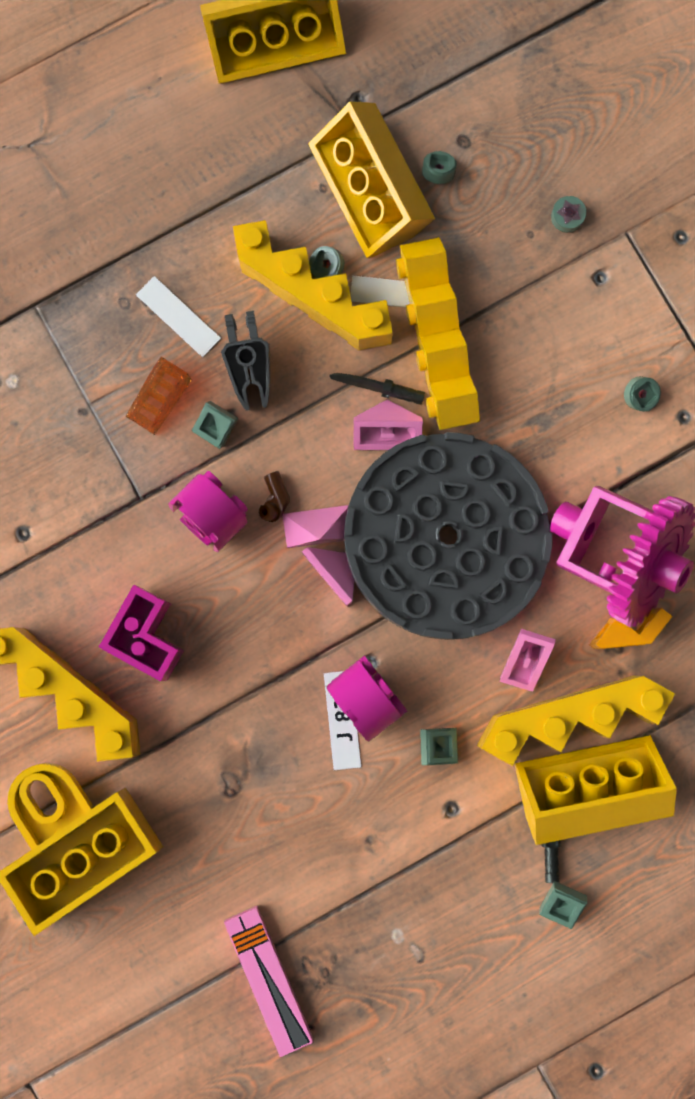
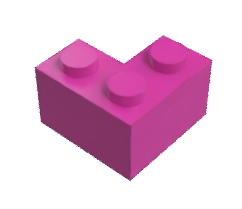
(133, 636)

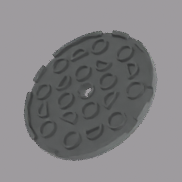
(441, 586)

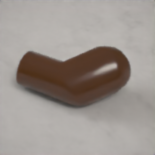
(277, 500)

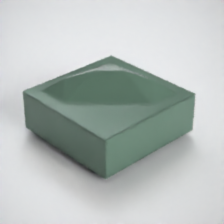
(214, 424)
(439, 746)
(563, 905)

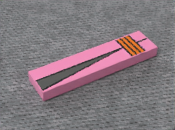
(268, 981)

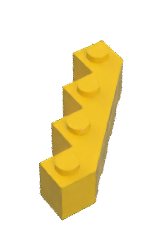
(323, 299)
(440, 341)
(77, 699)
(555, 718)

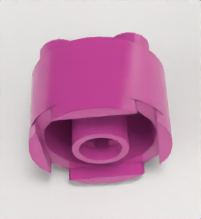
(209, 510)
(366, 699)

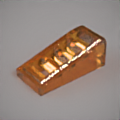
(148, 389)

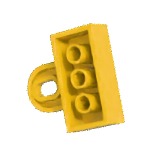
(73, 849)

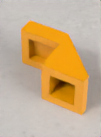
(616, 634)

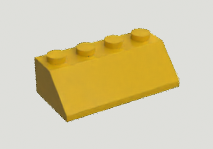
(270, 34)
(370, 178)
(595, 790)

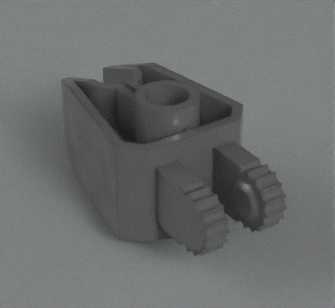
(246, 355)

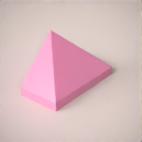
(385, 427)
(315, 526)
(334, 570)
(527, 660)

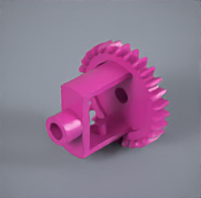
(652, 564)

